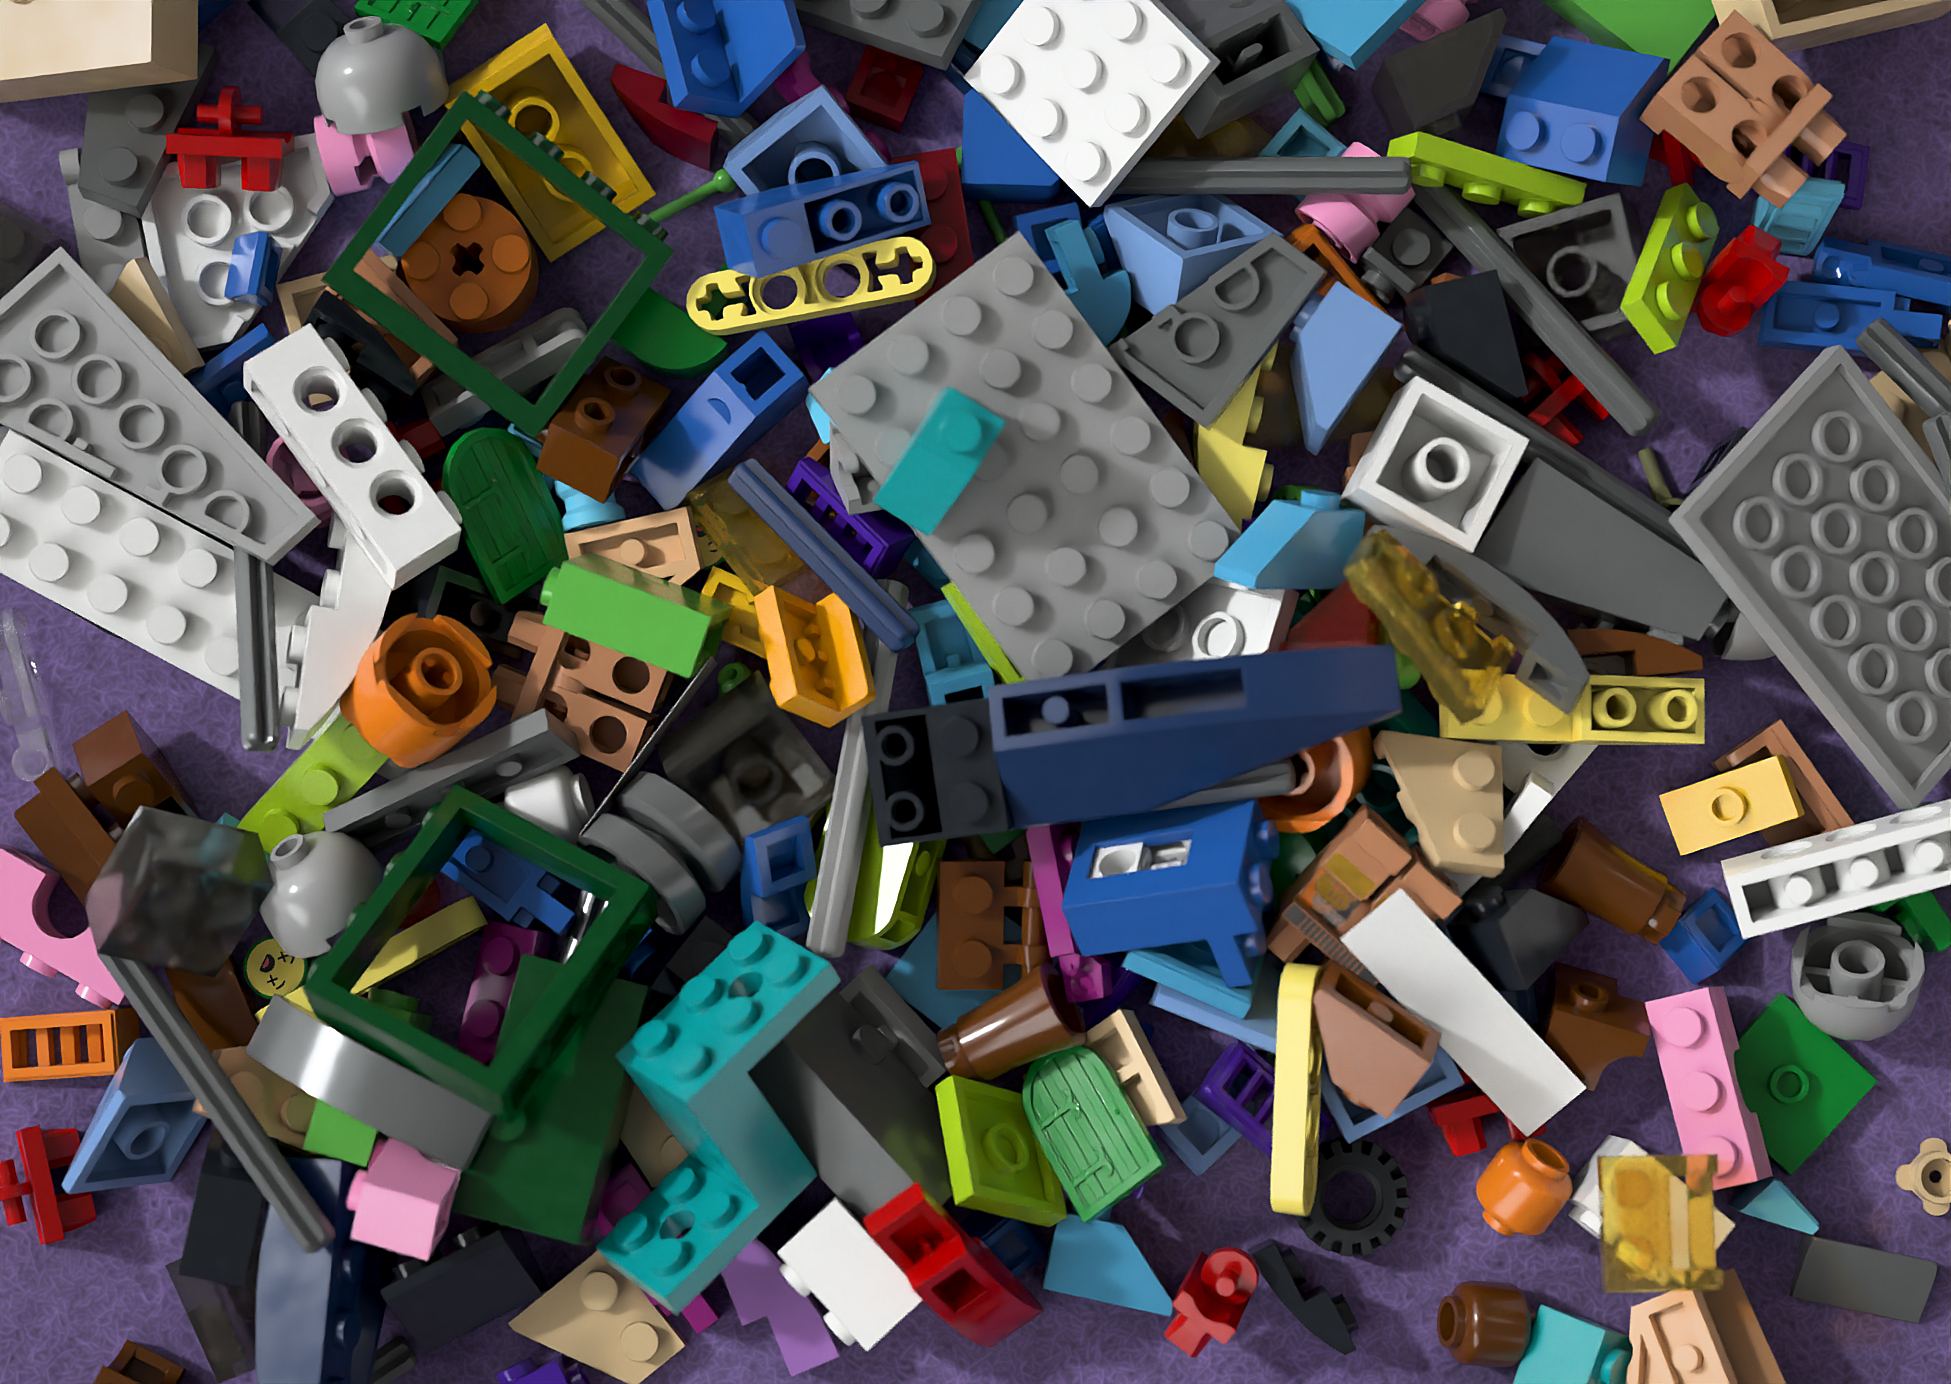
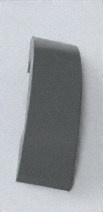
(1504, 608)
(367, 1084)

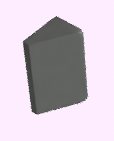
(1862, 1278)

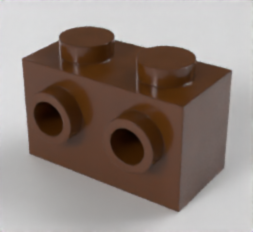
(602, 428)

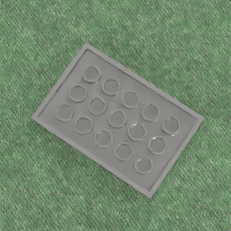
(1083, 503)
(1841, 561)

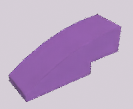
(796, 1320)

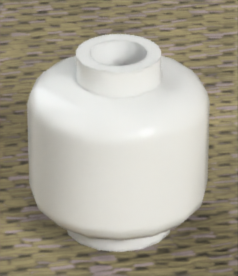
(553, 802)

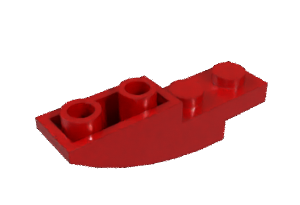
(950, 1269)

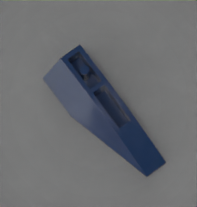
(1175, 728)
(323, 1309)

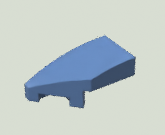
(1203, 1134)

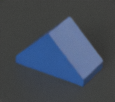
(999, 162)

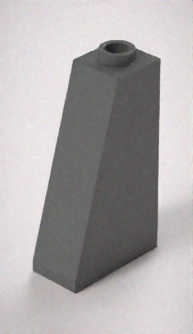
(1598, 561)

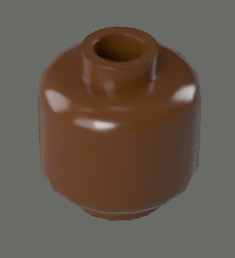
(1485, 1323)

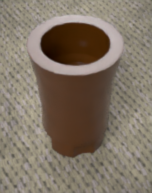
(1610, 883)
(1013, 1028)

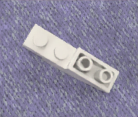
(332, 637)

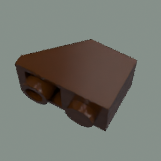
(130, 771)

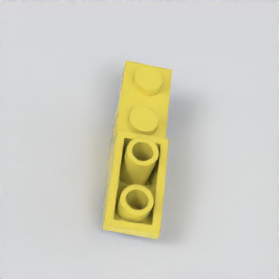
(1226, 465)
(1608, 713)

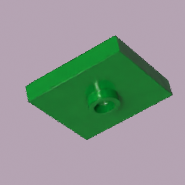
(1795, 1081)

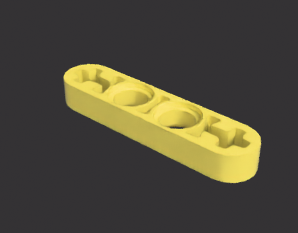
(812, 295)
(412, 947)
(1296, 1092)

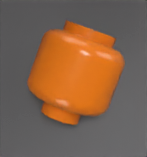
(1524, 1187)

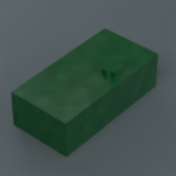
(559, 1151)

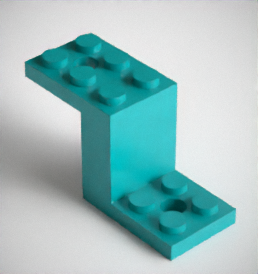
(696, 1078)

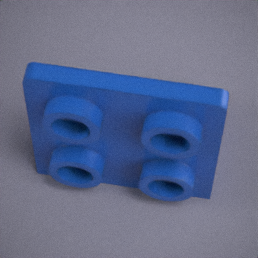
(724, 50)

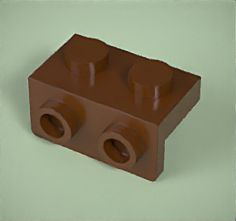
(68, 829)

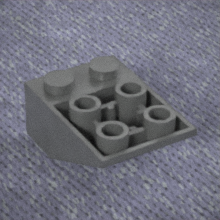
(1260, 55)

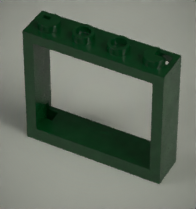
(587, 192)
(561, 1007)

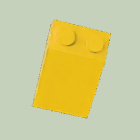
(551, 98)

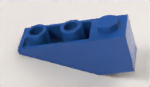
(820, 218)
(721, 420)

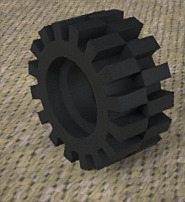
(1387, 1207)

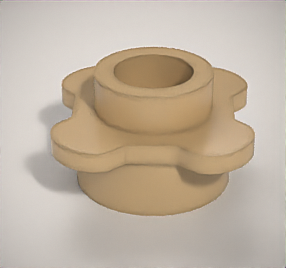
(1915, 1176)

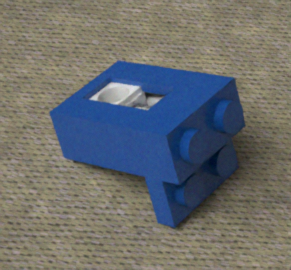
(1176, 881)

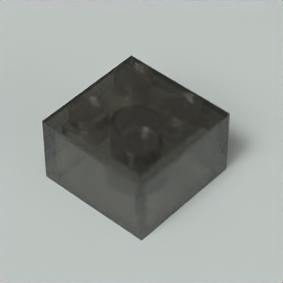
(177, 892)

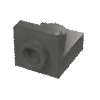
(1402, 257)

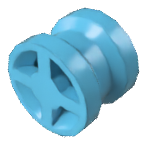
(586, 512)

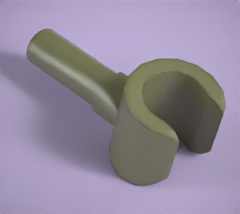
(1659, 490)

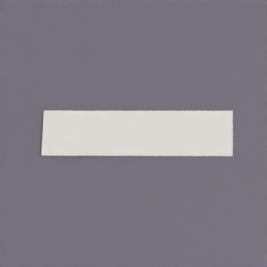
(1475, 1021)

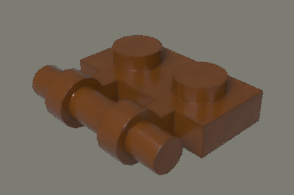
(972, 924)

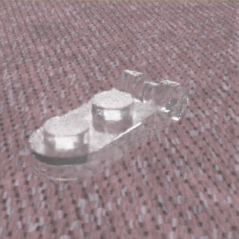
(26, 701)

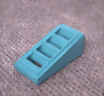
(1802, 217)

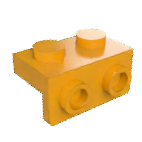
(814, 656)

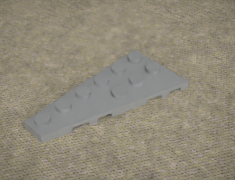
(113, 403)

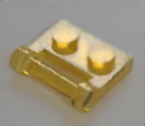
(1638, 1222)

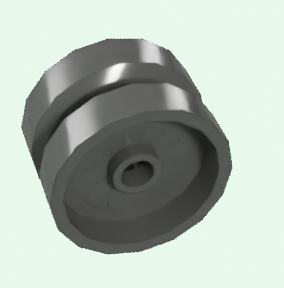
(667, 844)

